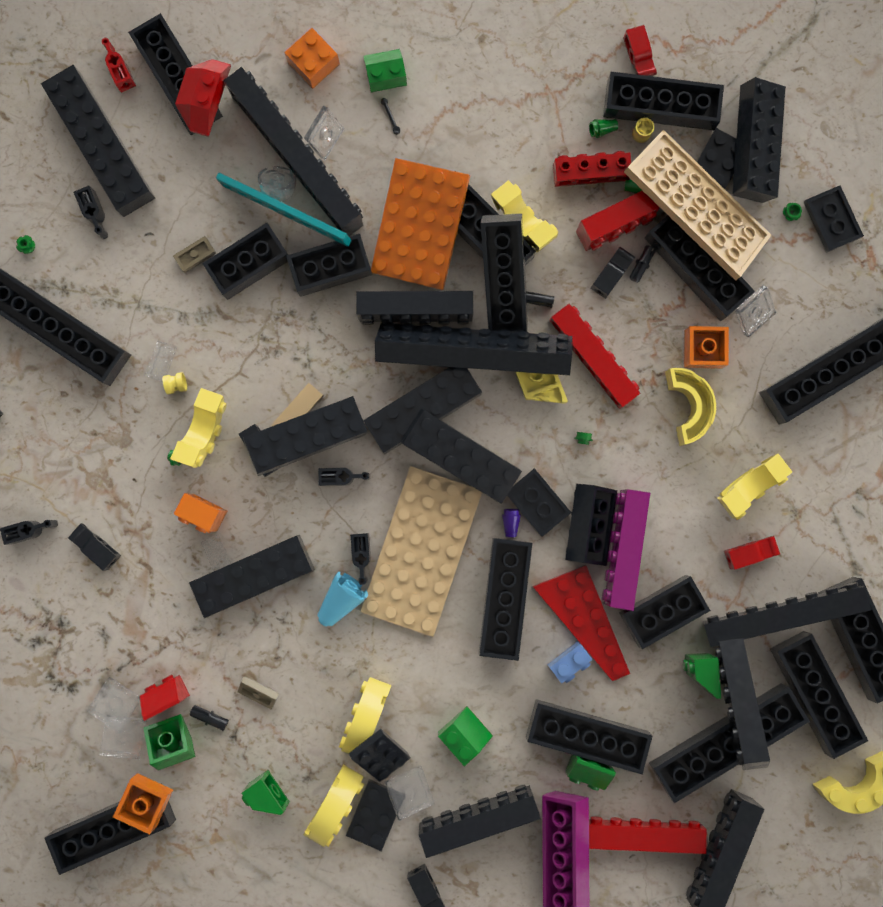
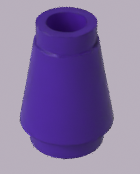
(511, 522)

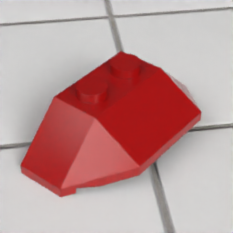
(201, 94)

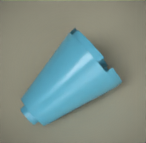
(340, 599)

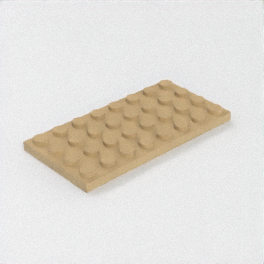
(698, 204)
(421, 551)

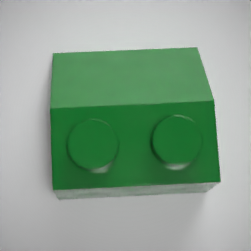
(385, 70)
(704, 671)
(465, 736)
(168, 742)
(590, 772)
(265, 795)

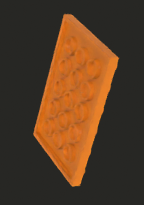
(420, 223)

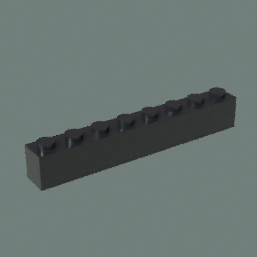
(789, 614)

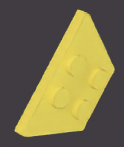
(541, 387)

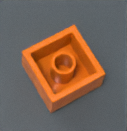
(312, 58)
(706, 347)
(200, 512)
(143, 803)

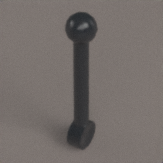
(396, 130)

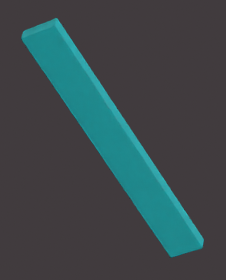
(284, 209)

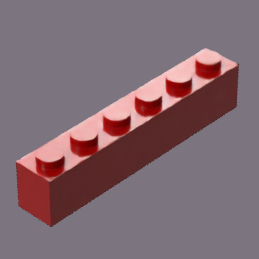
(595, 357)
(647, 836)

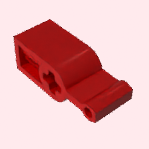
(640, 51)
(118, 68)
(751, 552)

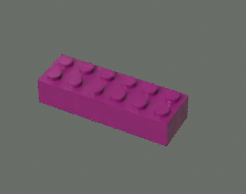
(626, 549)
(565, 850)

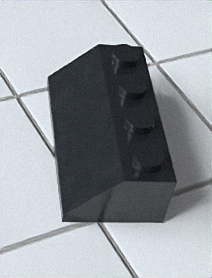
(591, 524)

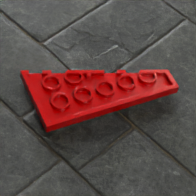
(580, 609)

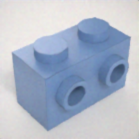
(570, 662)

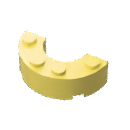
(535, 231)
(701, 401)
(202, 431)
(752, 484)
(365, 714)
(860, 798)
(334, 807)

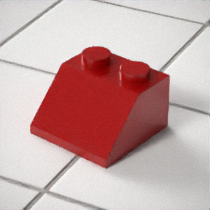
(163, 696)

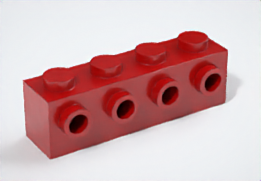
(591, 169)

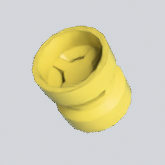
(644, 126)
(174, 383)

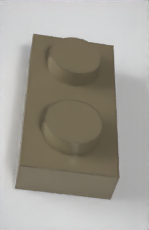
(194, 254)
(258, 692)

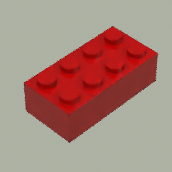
(616, 220)

